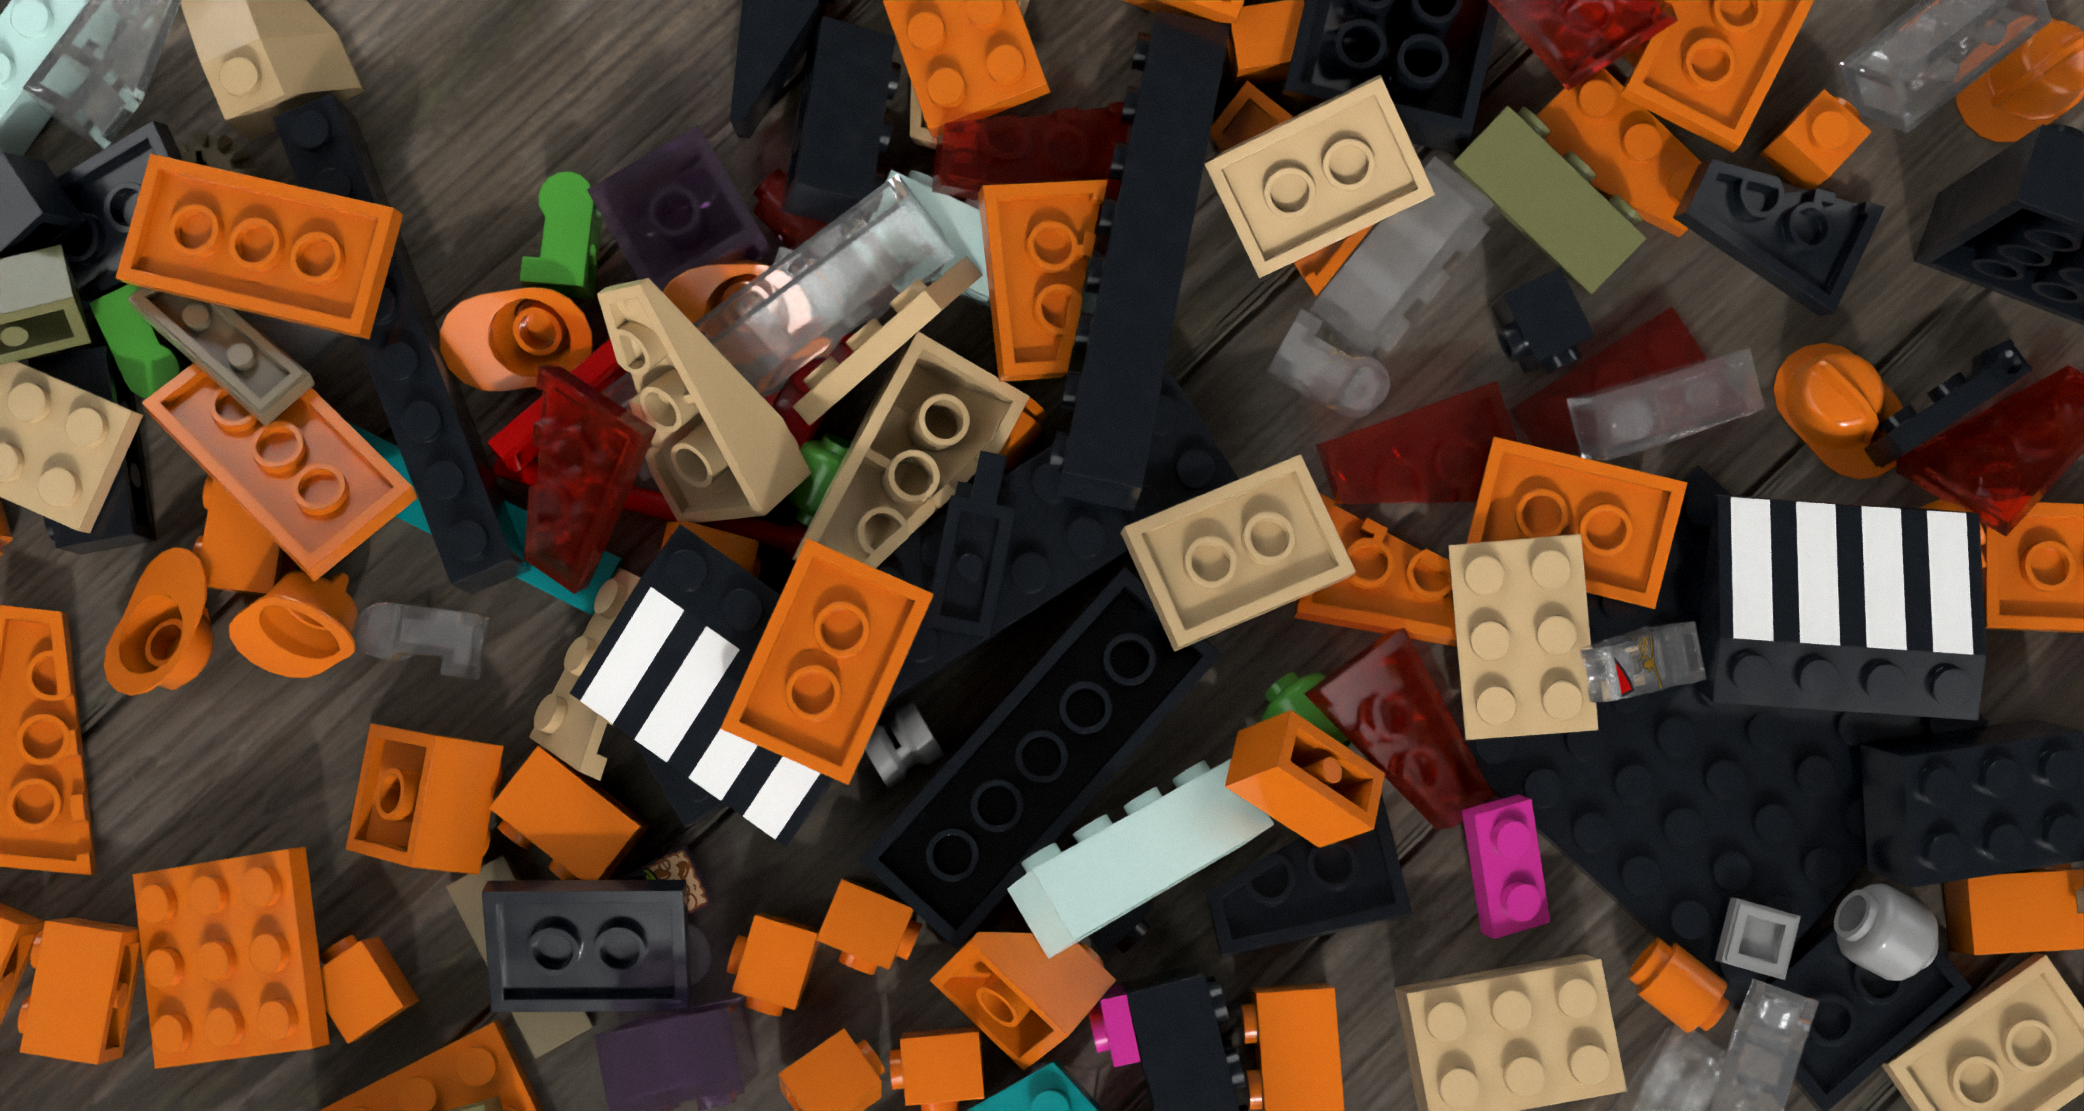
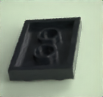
(106, 197)
(587, 945)
(1859, 1015)

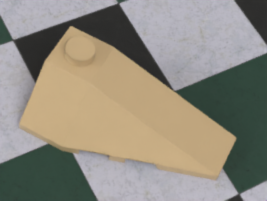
(267, 58)
(716, 438)
(913, 450)

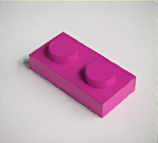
(1506, 866)
(1114, 1028)

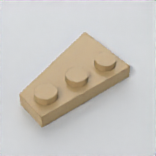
(876, 343)
(563, 721)

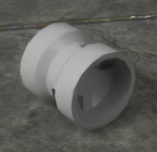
(916, 743)

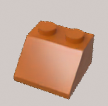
(425, 799)
(1020, 994)

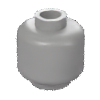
(1886, 931)

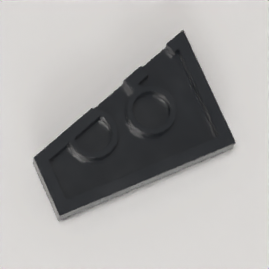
(1783, 233)
(1311, 892)

